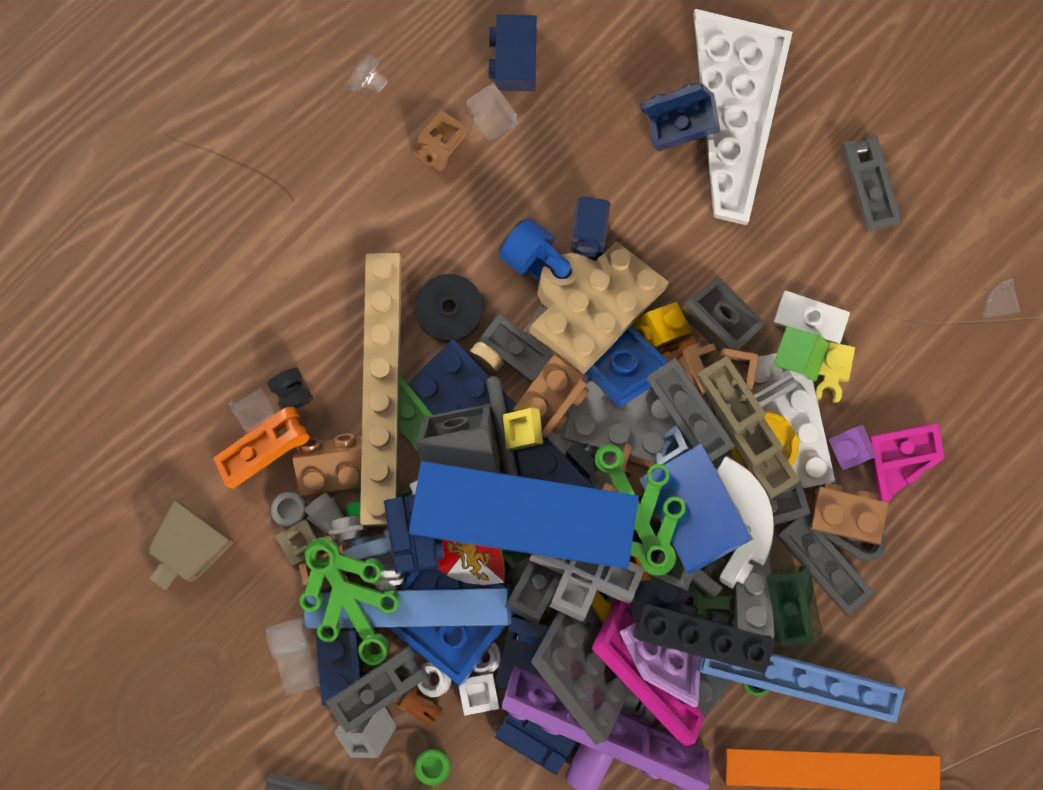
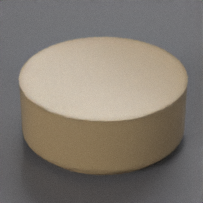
(486, 357)

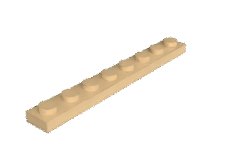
(380, 386)

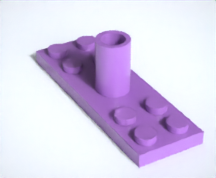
(630, 741)

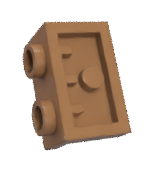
(553, 393)

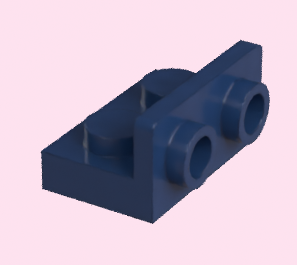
(338, 663)

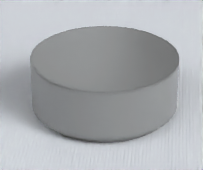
(288, 509)

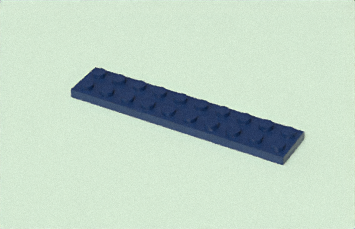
(458, 382)

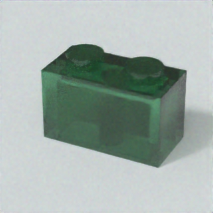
(794, 606)

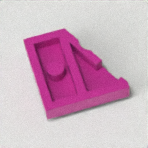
(904, 456)

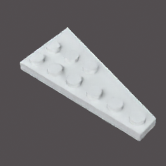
(744, 71)

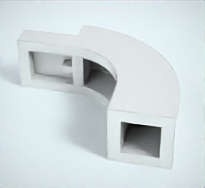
(756, 512)

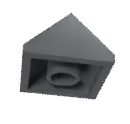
(722, 316)

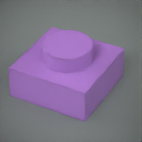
(852, 447)

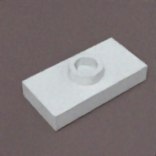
(811, 316)

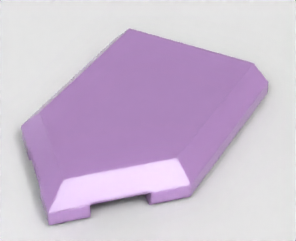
(665, 667)

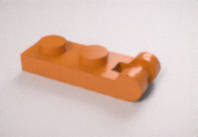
(260, 447)

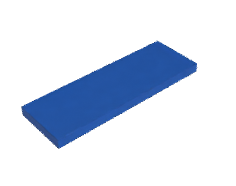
(524, 515)

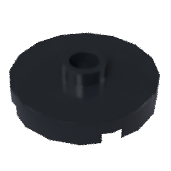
(449, 325)

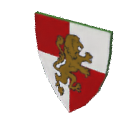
(472, 563)

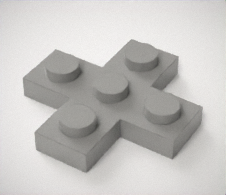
(582, 581)

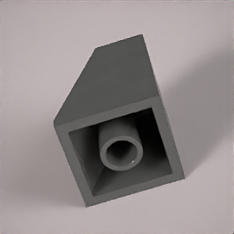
(461, 439)

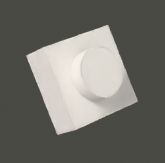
(479, 694)

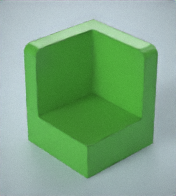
(801, 353)

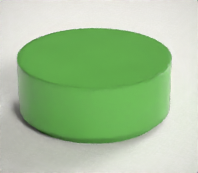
(432, 766)

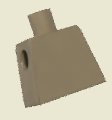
(185, 546)

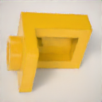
(663, 325)

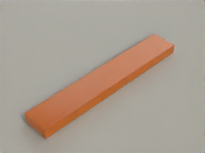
(831, 770)

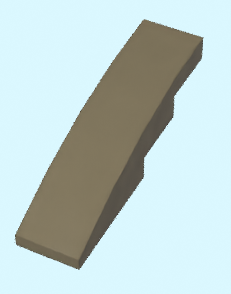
(747, 427)

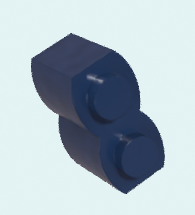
(590, 227)

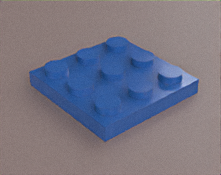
(449, 648)

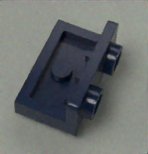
(681, 116)

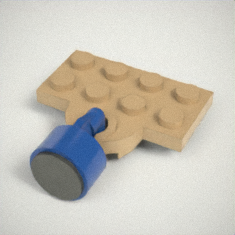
(585, 298)

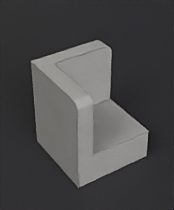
(369, 737)

